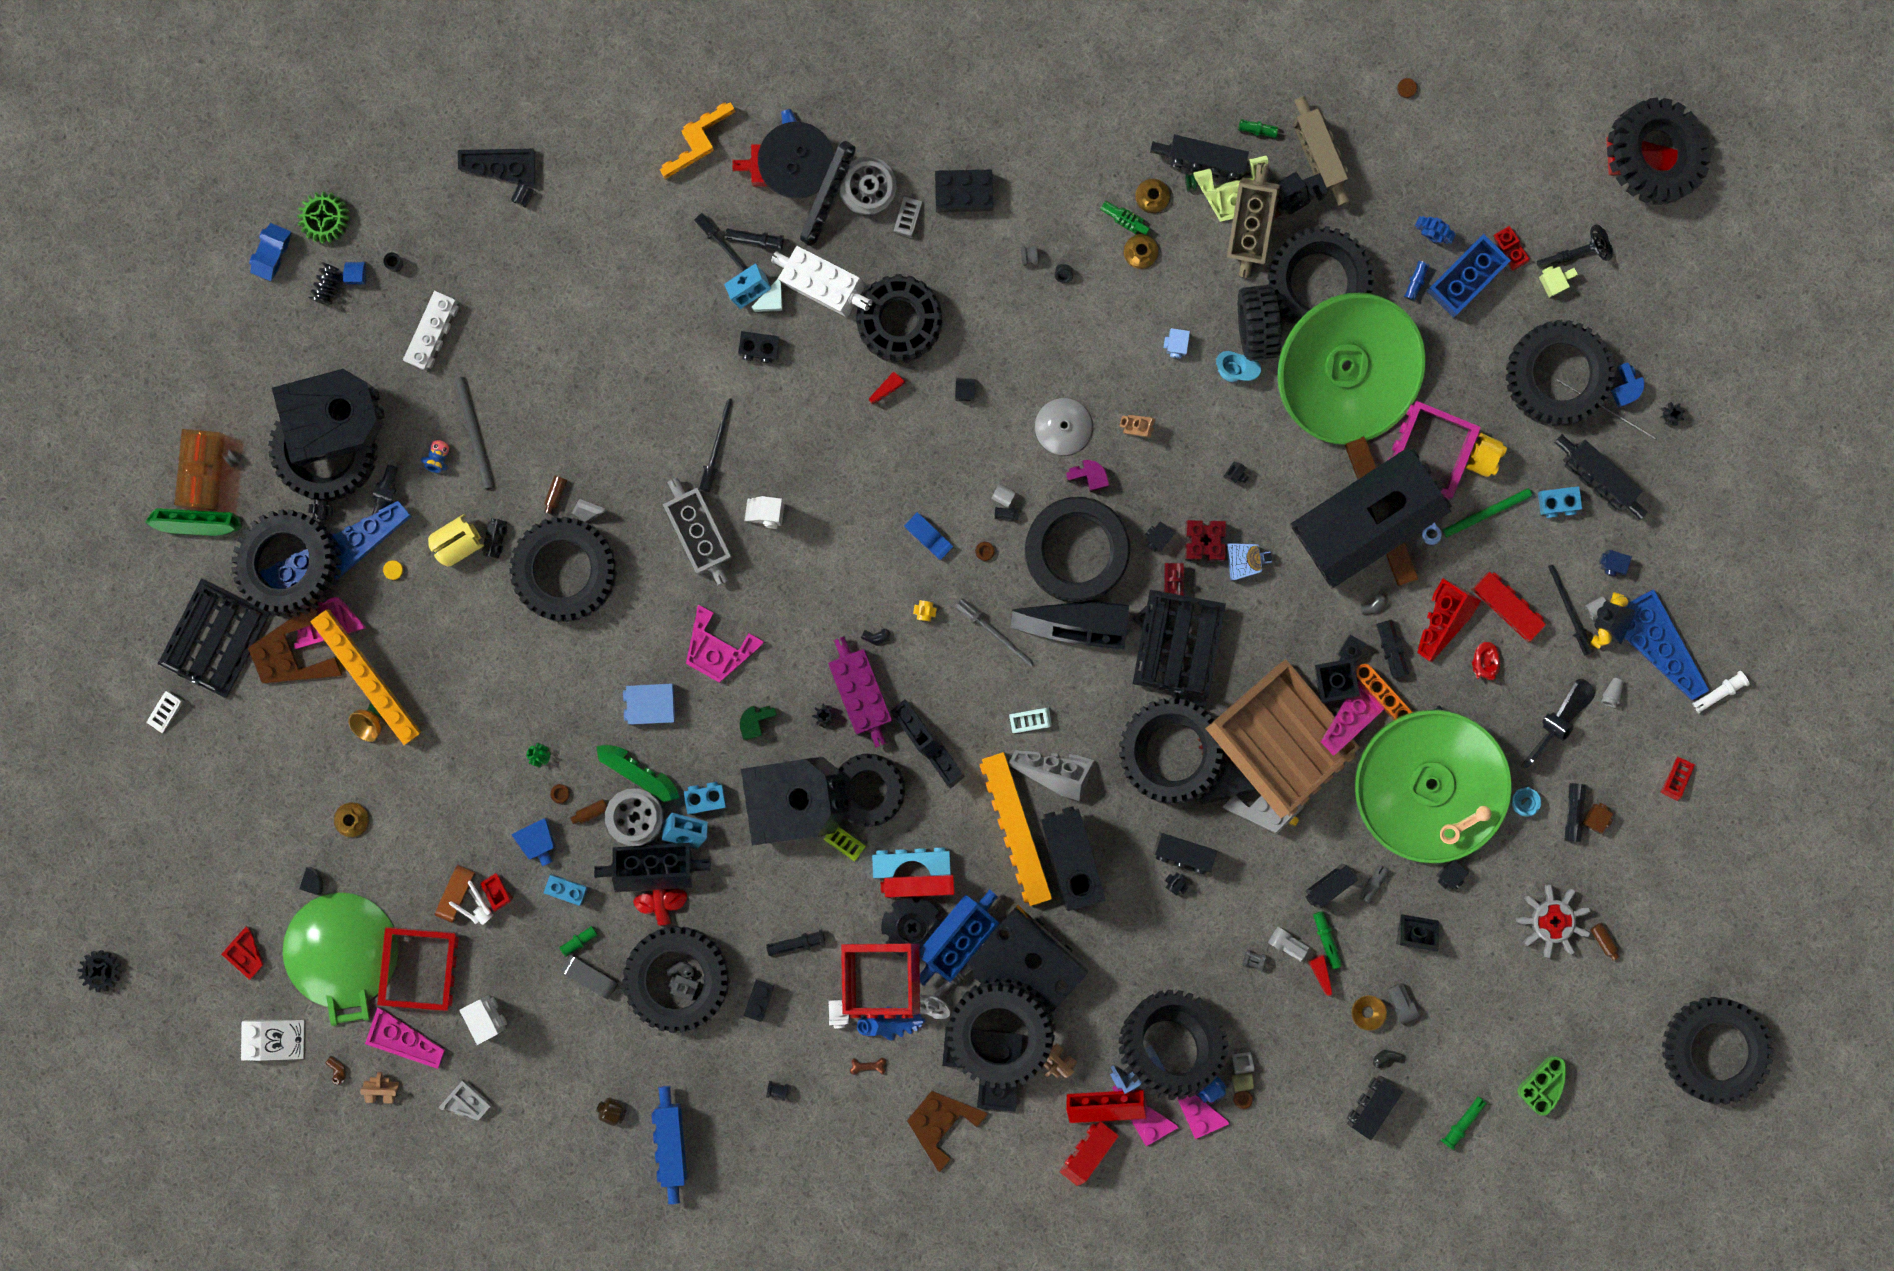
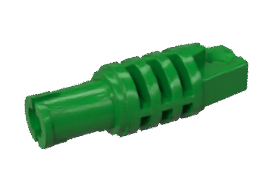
(1125, 218)

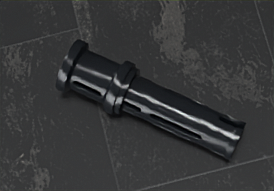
(762, 240)
(805, 941)

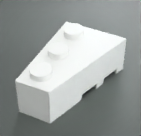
(765, 511)

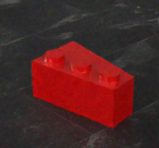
(1088, 1153)

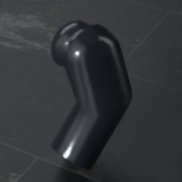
(877, 638)

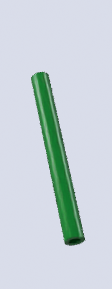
(1486, 513)

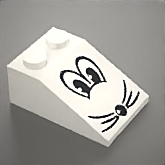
(272, 1040)

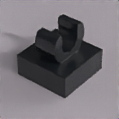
(1235, 473)

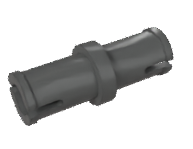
(1374, 884)

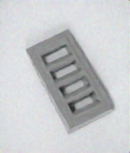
(902, 231)

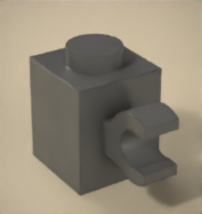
(683, 987)

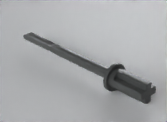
(974, 615)

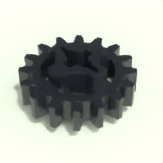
(105, 976)

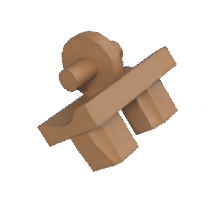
(1137, 425)
(1056, 1066)
(379, 1086)

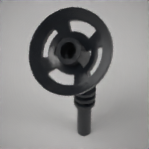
(1595, 245)

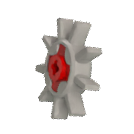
(1559, 931)

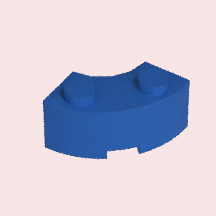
(267, 258)

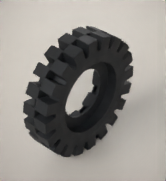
(1627, 149)

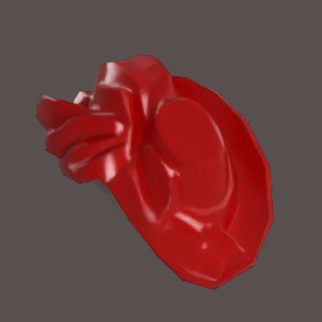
(1486, 661)

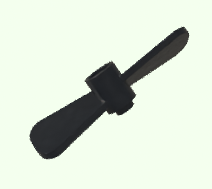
(1559, 724)

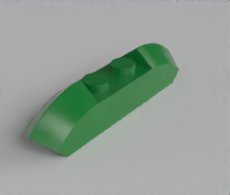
(194, 522)
(615, 758)

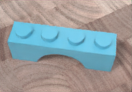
(936, 862)

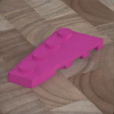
(1351, 719)

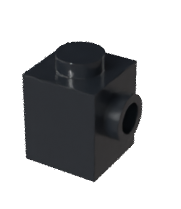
(1158, 536)
(1452, 875)

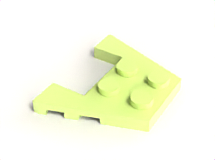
(1224, 196)

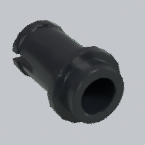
(1006, 513)

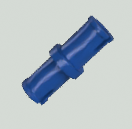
(1416, 280)

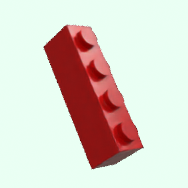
(1508, 606)
(1106, 1106)

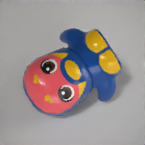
(437, 454)

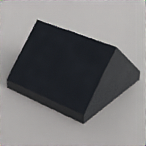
(1336, 680)
(1418, 933)

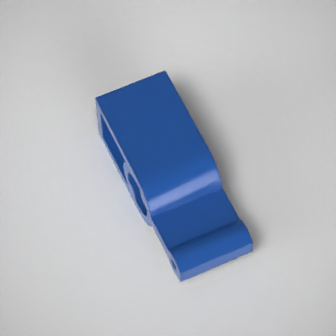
(928, 536)

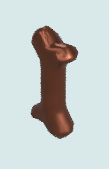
(857, 1066)

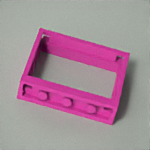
(1466, 449)

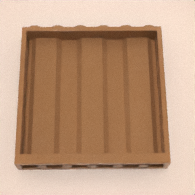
(1277, 737)

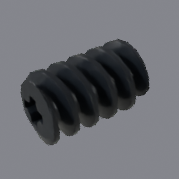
(326, 284)

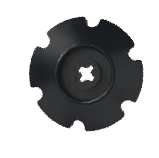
(905, 912)

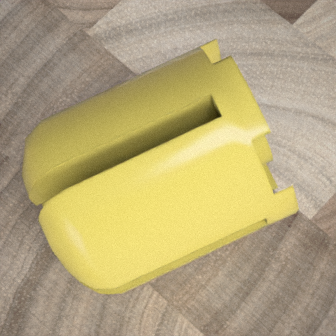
(454, 541)

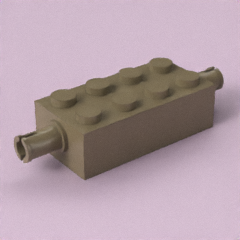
(1320, 149)
(1253, 220)

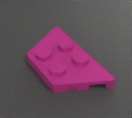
(344, 615)

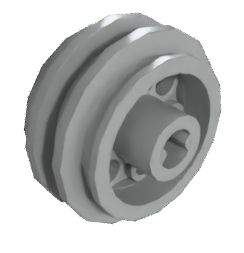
(876, 204)
(641, 836)

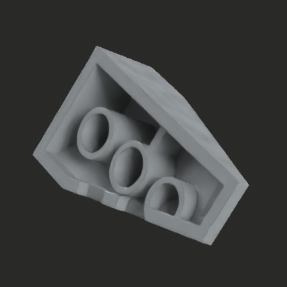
(1060, 775)

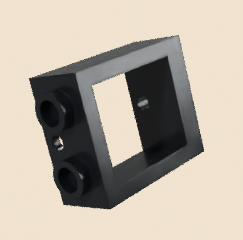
(1330, 886)

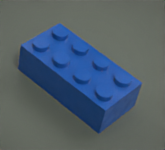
(1468, 275)

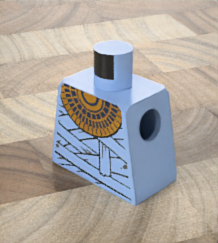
(1246, 560)

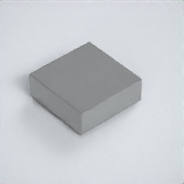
(1243, 1063)

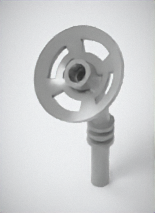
(934, 1003)

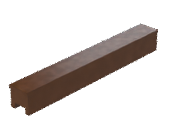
(1381, 510)

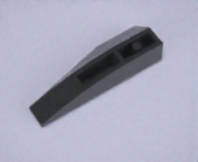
(1077, 623)

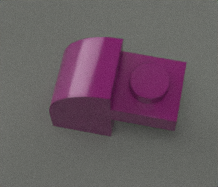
(1093, 472)

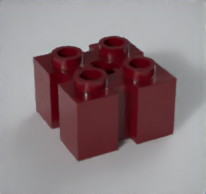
(1196, 548)

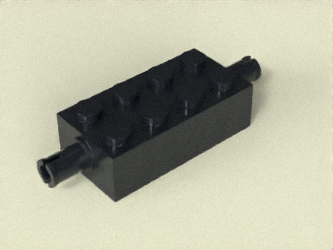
(1203, 155)
(1602, 476)
(652, 867)

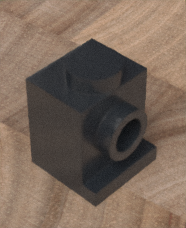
(1353, 642)

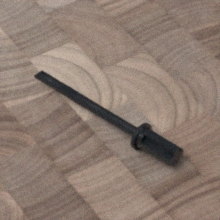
(711, 231)
(709, 471)
(1581, 634)

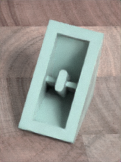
(770, 300)

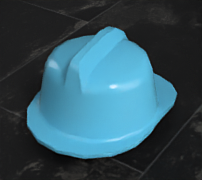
(1236, 367)

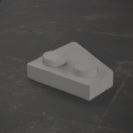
(466, 1101)

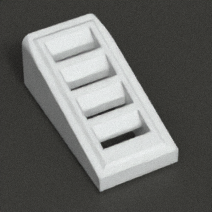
(178, 703)

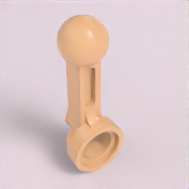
(1483, 813)

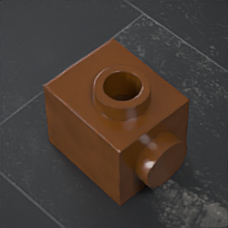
(1598, 818)

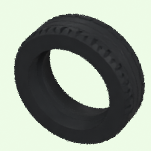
(1091, 510)

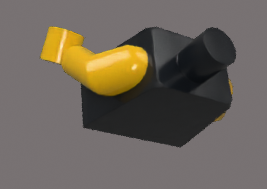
(1612, 621)

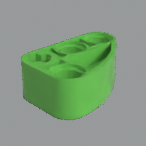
(1547, 1091)

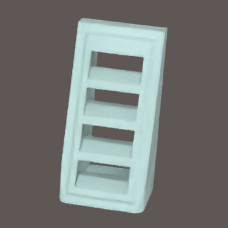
(1047, 719)

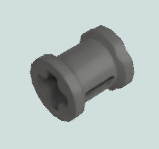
(1254, 960)

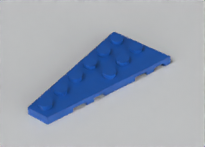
(1660, 644)

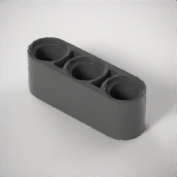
(589, 977)

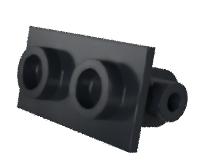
(497, 529)

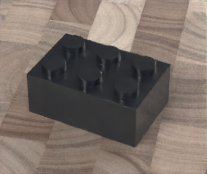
(964, 190)
(1184, 853)
(1374, 1107)

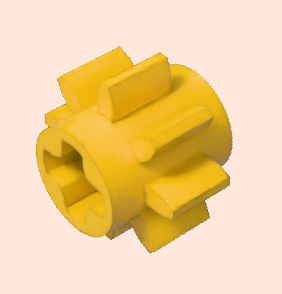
(924, 611)

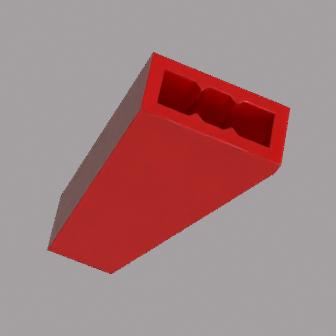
(918, 885)

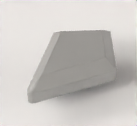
(587, 511)

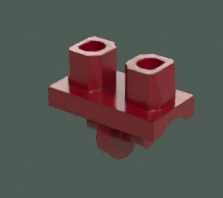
(1174, 578)

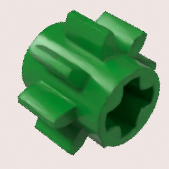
(538, 755)

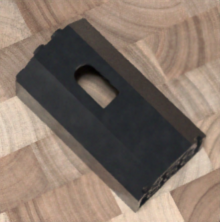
(1345, 536)

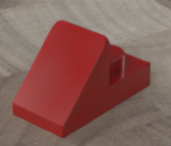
(496, 892)

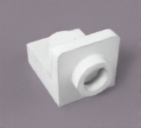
(835, 1014)

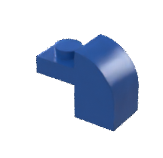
(1631, 389)

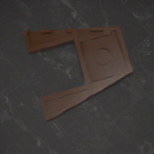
(276, 660)

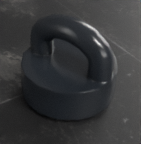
(1064, 273)

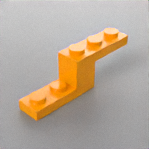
(697, 140)

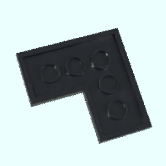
(996, 1048)

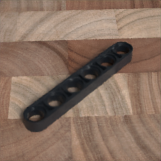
(843, 160)

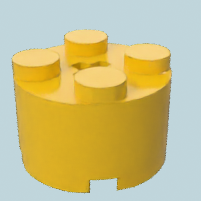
(1486, 455)

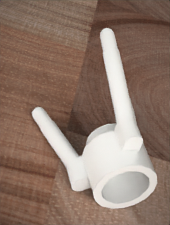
(482, 913)

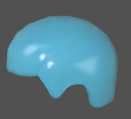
(1531, 806)

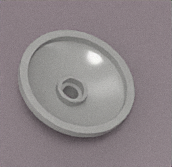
(1061, 440)

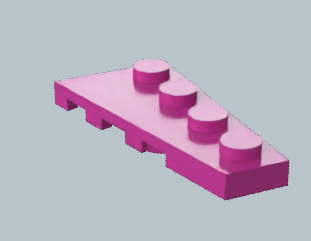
(400, 1039)

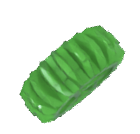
(323, 225)

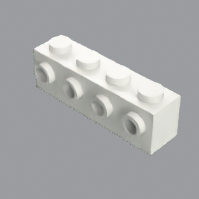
(430, 331)

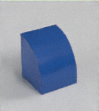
(354, 273)

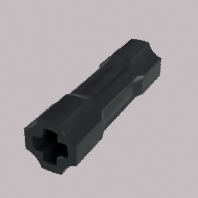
(1576, 797)

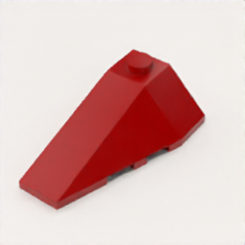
(1655, 155)
(1451, 612)

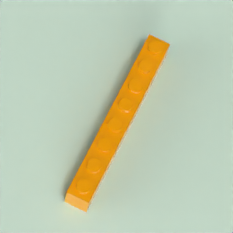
(365, 676)
(1016, 829)

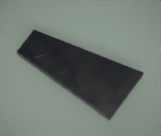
(502, 164)

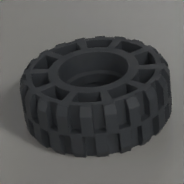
(928, 319)

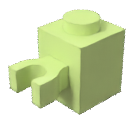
(1555, 280)

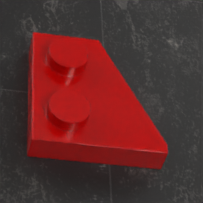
(244, 954)

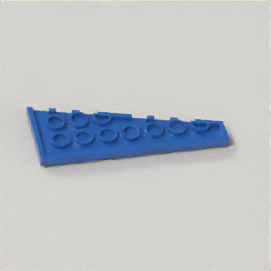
(353, 543)

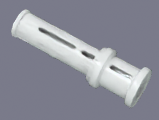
(1728, 688)

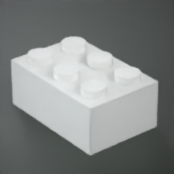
(483, 1019)

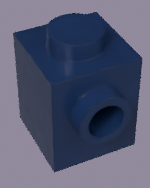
(1614, 563)

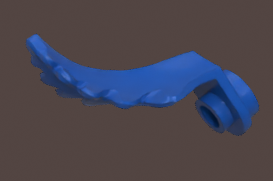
(889, 1026)

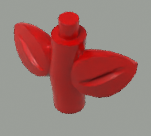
(660, 903)

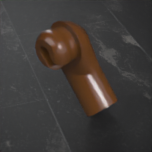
(338, 1070)

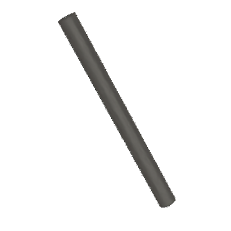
(473, 432)

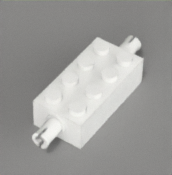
(822, 281)

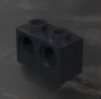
(1292, 193)
(760, 342)

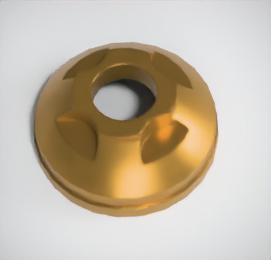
(1152, 205)
(1140, 261)
(363, 727)
(360, 815)
(1379, 1013)

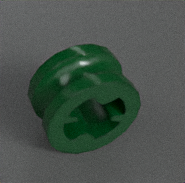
(1190, 182)

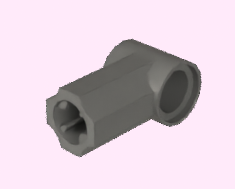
(1403, 1005)

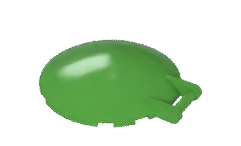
(337, 953)

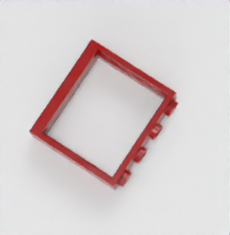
(449, 979)
(849, 980)

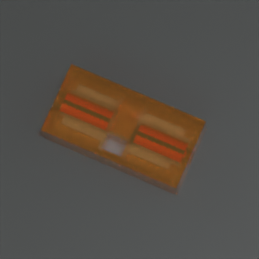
(199, 469)

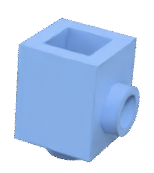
(1177, 343)

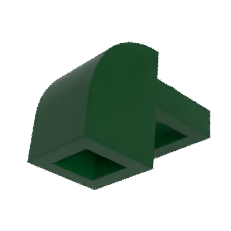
(750, 724)

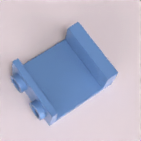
(649, 704)
(1126, 1082)

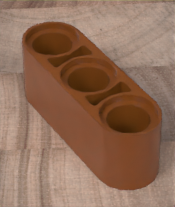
(454, 892)

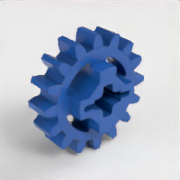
(1435, 230)

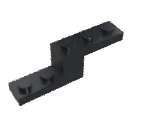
(928, 743)

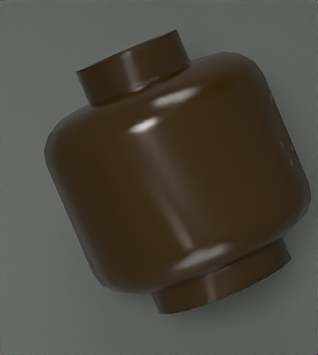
(611, 1111)

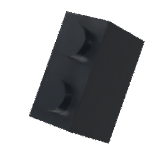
(759, 999)

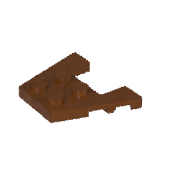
(935, 1118)

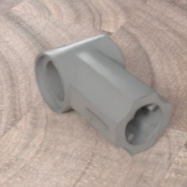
(1285, 942)

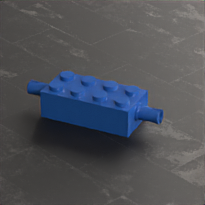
(958, 938)
(671, 1145)

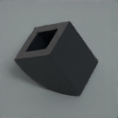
(964, 389)
(312, 881)

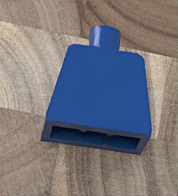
(536, 841)

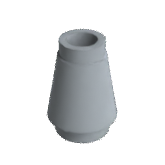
(1612, 694)

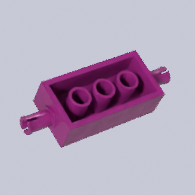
(859, 691)

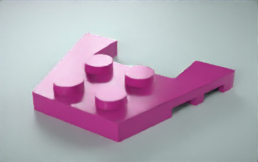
(713, 655)

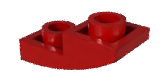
(1509, 245)

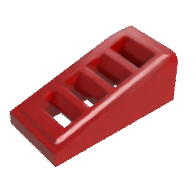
(891, 384)
(1670, 792)
(1320, 970)

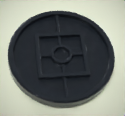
(795, 159)

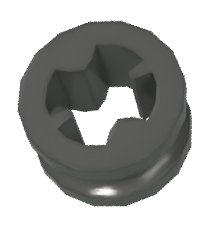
(230, 457)

